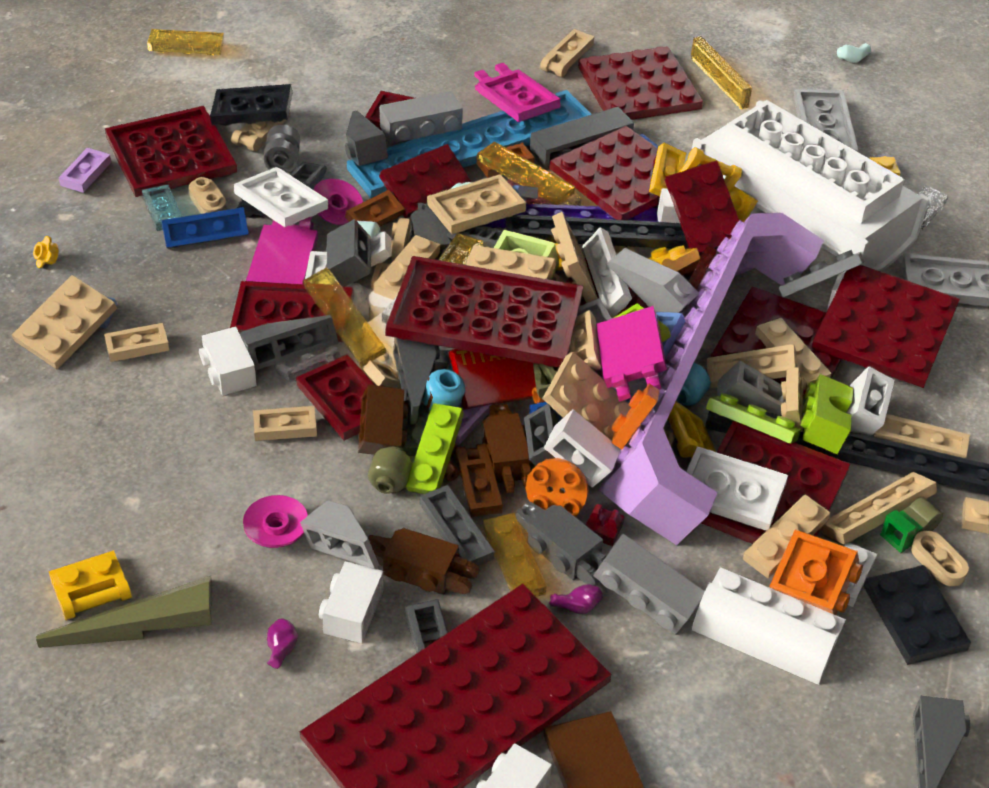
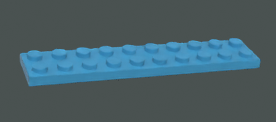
(469, 140)

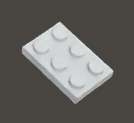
(281, 196)
(744, 489)

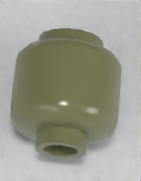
(390, 468)

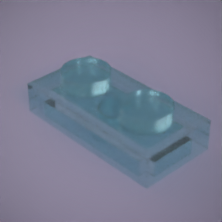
(160, 205)

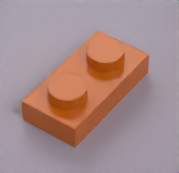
(640, 406)

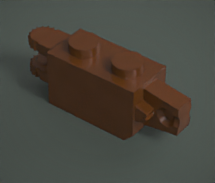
(507, 446)
(424, 562)

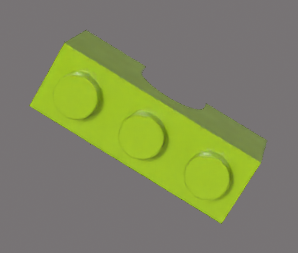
(825, 413)

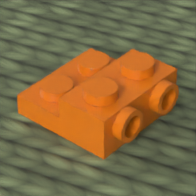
(817, 572)

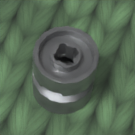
(282, 148)

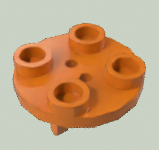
(557, 474)

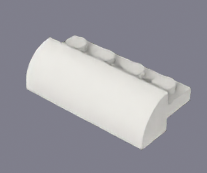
(768, 625)

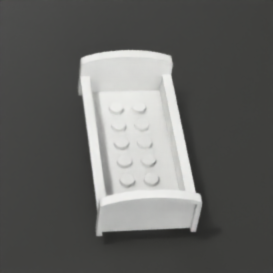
(819, 184)

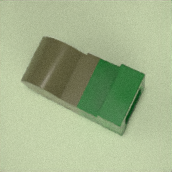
(910, 521)

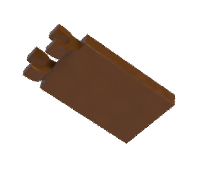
(591, 753)

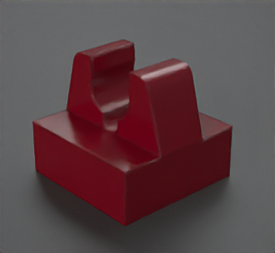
(605, 523)

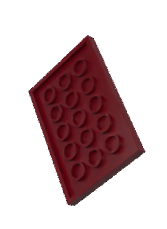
(485, 311)

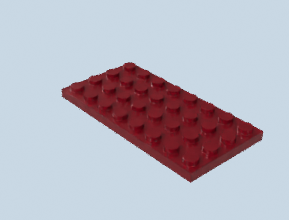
(459, 701)

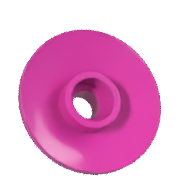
(340, 195)
(274, 521)

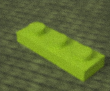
(754, 417)
(435, 448)

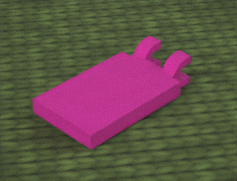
(516, 93)
(283, 253)
(631, 350)

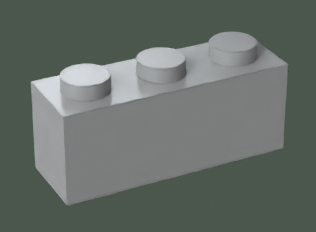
(421, 117)
(649, 584)

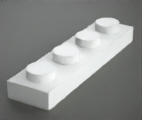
(610, 287)

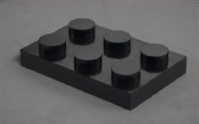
(251, 104)
(916, 614)

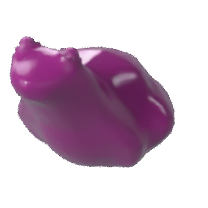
(580, 600)
(281, 641)

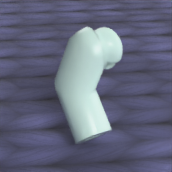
(852, 53)

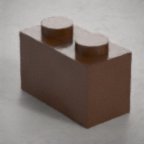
(382, 419)

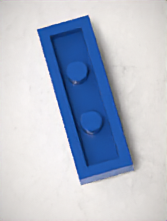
(204, 227)

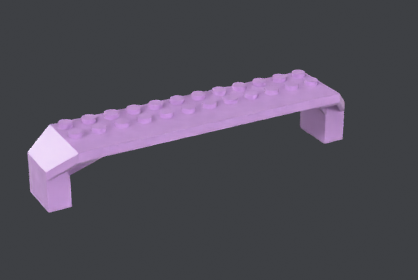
(646, 473)

